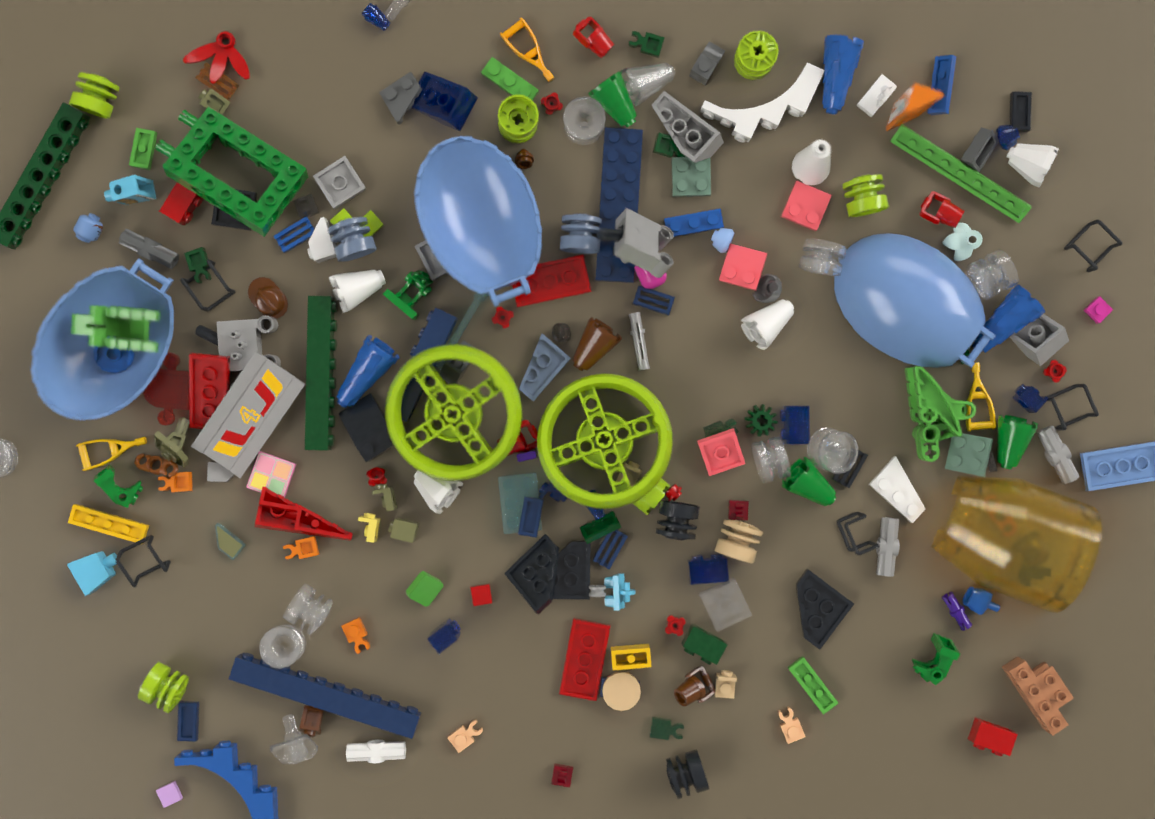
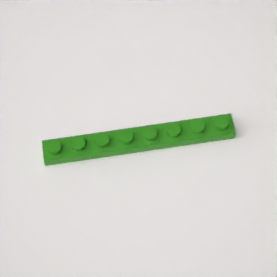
(960, 173)

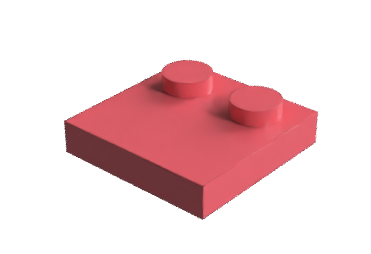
(806, 205)
(743, 267)
(721, 452)

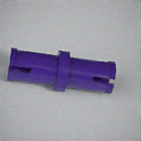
(957, 611)

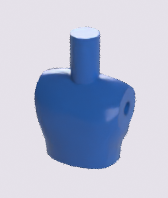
(979, 600)

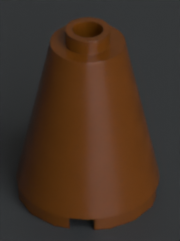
(594, 344)

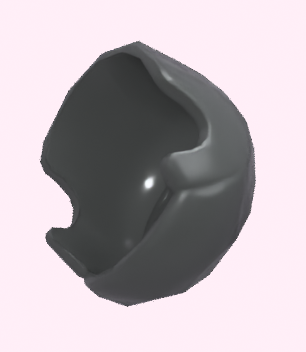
(768, 289)

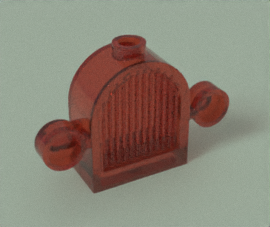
(169, 390)

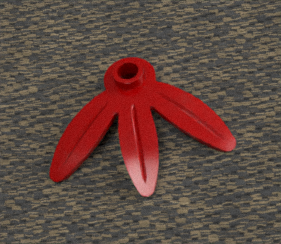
(220, 60)

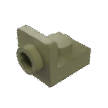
(214, 100)
(388, 499)

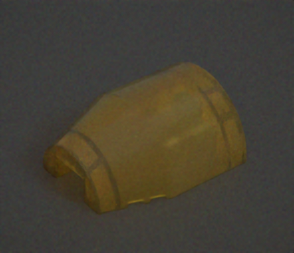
(1021, 540)

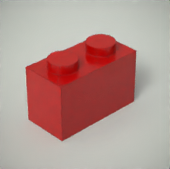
(181, 204)
(992, 736)

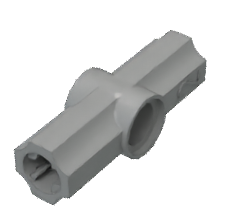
(1058, 454)
(888, 546)

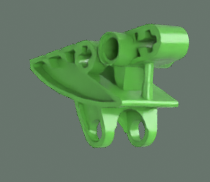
(125, 326)
(929, 399)

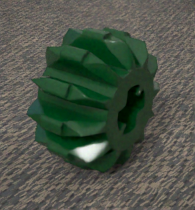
(765, 415)

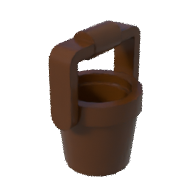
(693, 689)

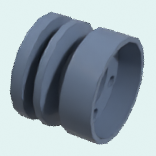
(580, 234)
(353, 243)

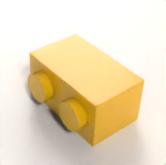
(631, 656)

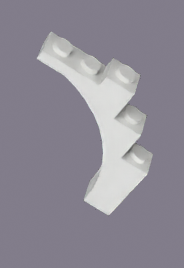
(794, 100)

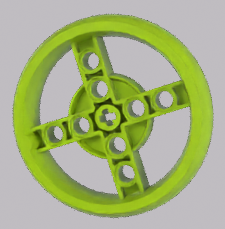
(408, 444)
(553, 459)

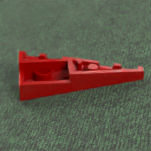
(283, 515)

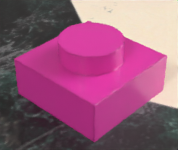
(1098, 309)

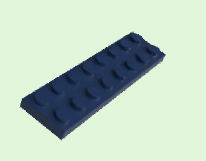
(618, 191)

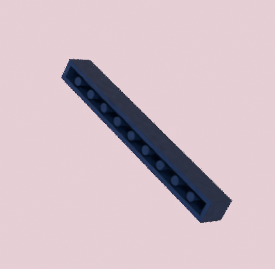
(326, 695)

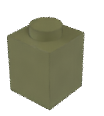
(403, 529)

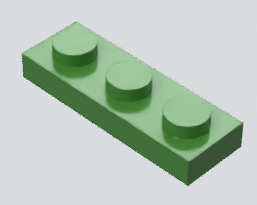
(508, 80)
(813, 685)

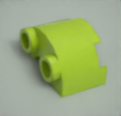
(652, 498)

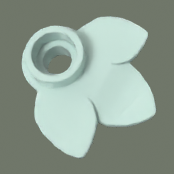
(960, 241)

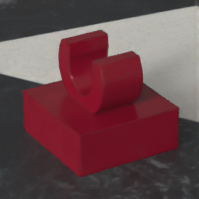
(738, 510)
(562, 775)

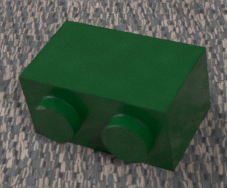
(703, 644)

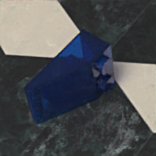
(444, 101)

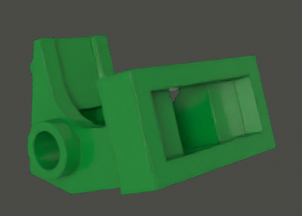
(404, 302)
(106, 481)
(945, 654)

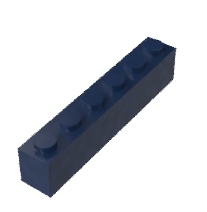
(435, 334)

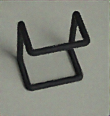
(211, 265)
(1093, 265)
(1063, 425)
(854, 548)
(161, 564)

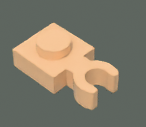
(791, 727)
(463, 737)

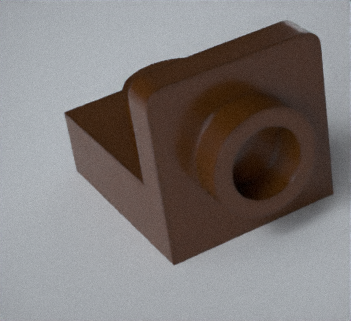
(311, 721)

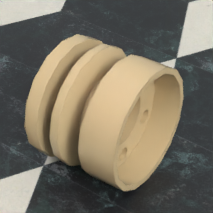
(738, 541)

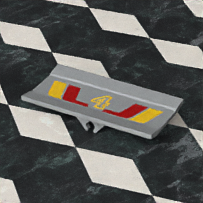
(248, 414)

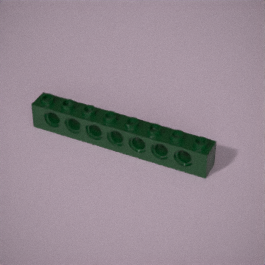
(37, 165)

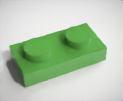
(143, 149)

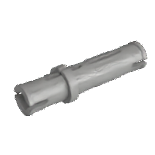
(635, 318)

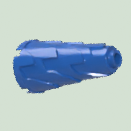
(840, 61)
(1011, 316)
(370, 364)

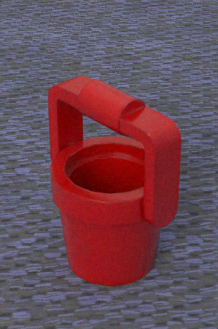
(598, 41)
(947, 214)
(521, 444)

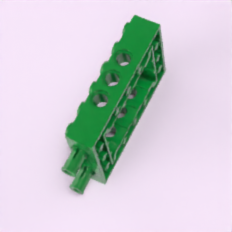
(183, 168)

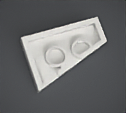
(897, 490)

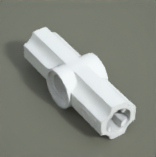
(376, 751)

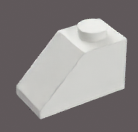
(320, 243)

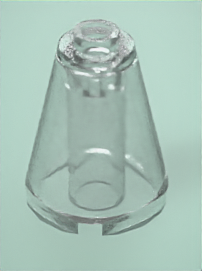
(646, 80)

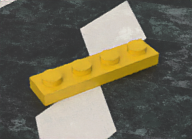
(107, 523)

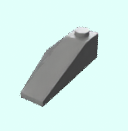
(689, 132)

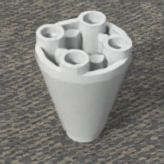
(355, 287)

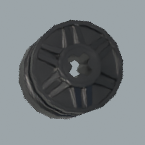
(677, 520)
(687, 774)

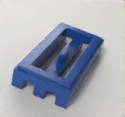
(291, 228)

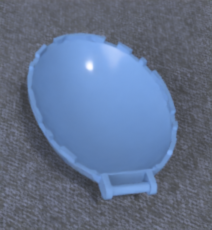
(479, 216)
(910, 301)
(65, 363)

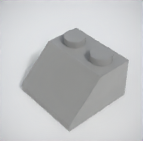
(1041, 339)

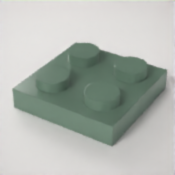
(691, 178)
(969, 454)

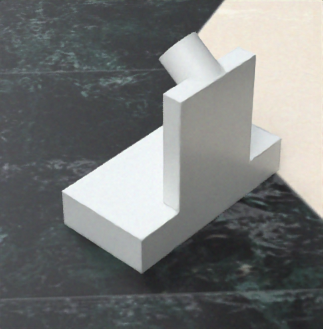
(876, 95)

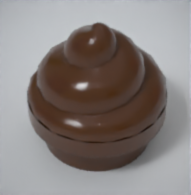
(524, 159)

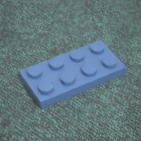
(1118, 466)

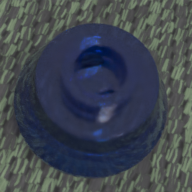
(1007, 136)

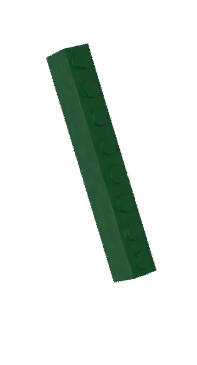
(320, 373)

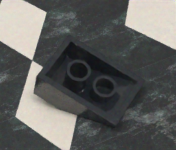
(367, 427)

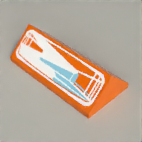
(912, 105)

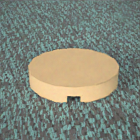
(621, 691)

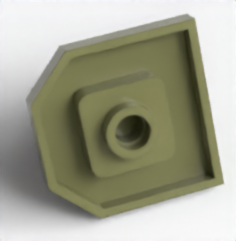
(173, 445)

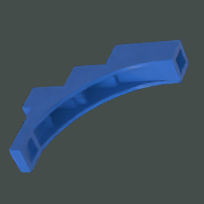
(244, 778)

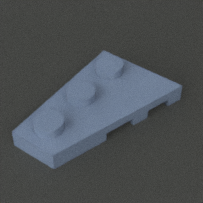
(543, 367)

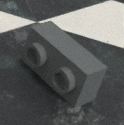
(980, 149)

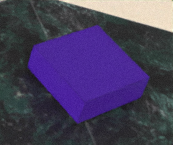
(526, 456)

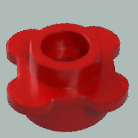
(553, 97)
(500, 311)
(1061, 370)
(376, 472)
(673, 492)
(676, 630)

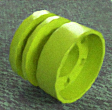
(751, 65)
(94, 95)
(516, 108)
(865, 195)
(165, 688)

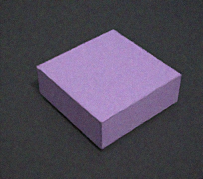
(169, 794)

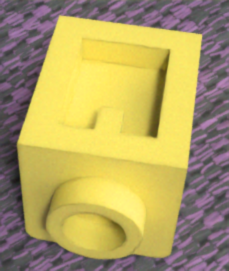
(371, 530)

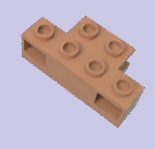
(1041, 691)

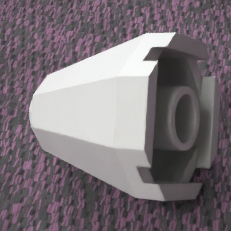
(1032, 161)
(437, 492)

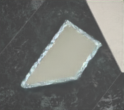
(228, 542)

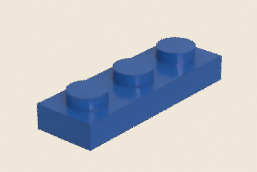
(943, 81)
(695, 222)

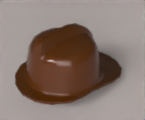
(267, 297)

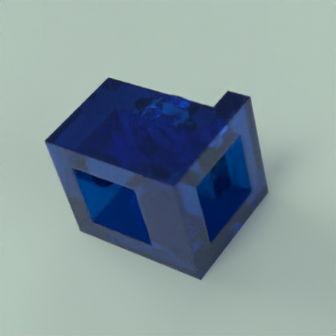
(1029, 398)

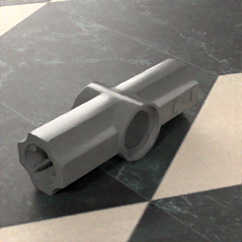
(149, 248)

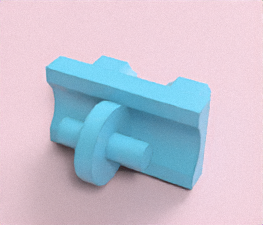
(621, 591)

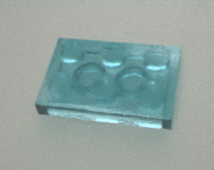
(512, 493)

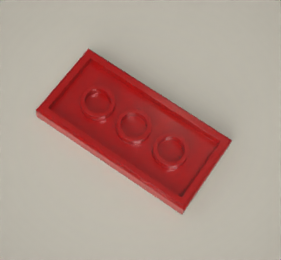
(555, 281)
(207, 386)
(584, 659)

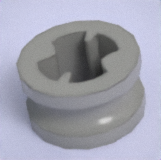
(597, 590)

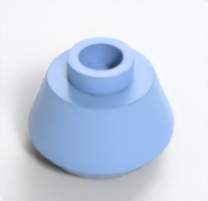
(722, 239)

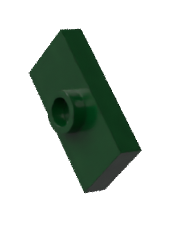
(600, 527)

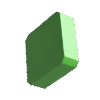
(424, 588)

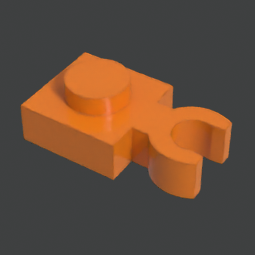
(179, 483)
(304, 548)
(355, 632)

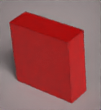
(481, 594)

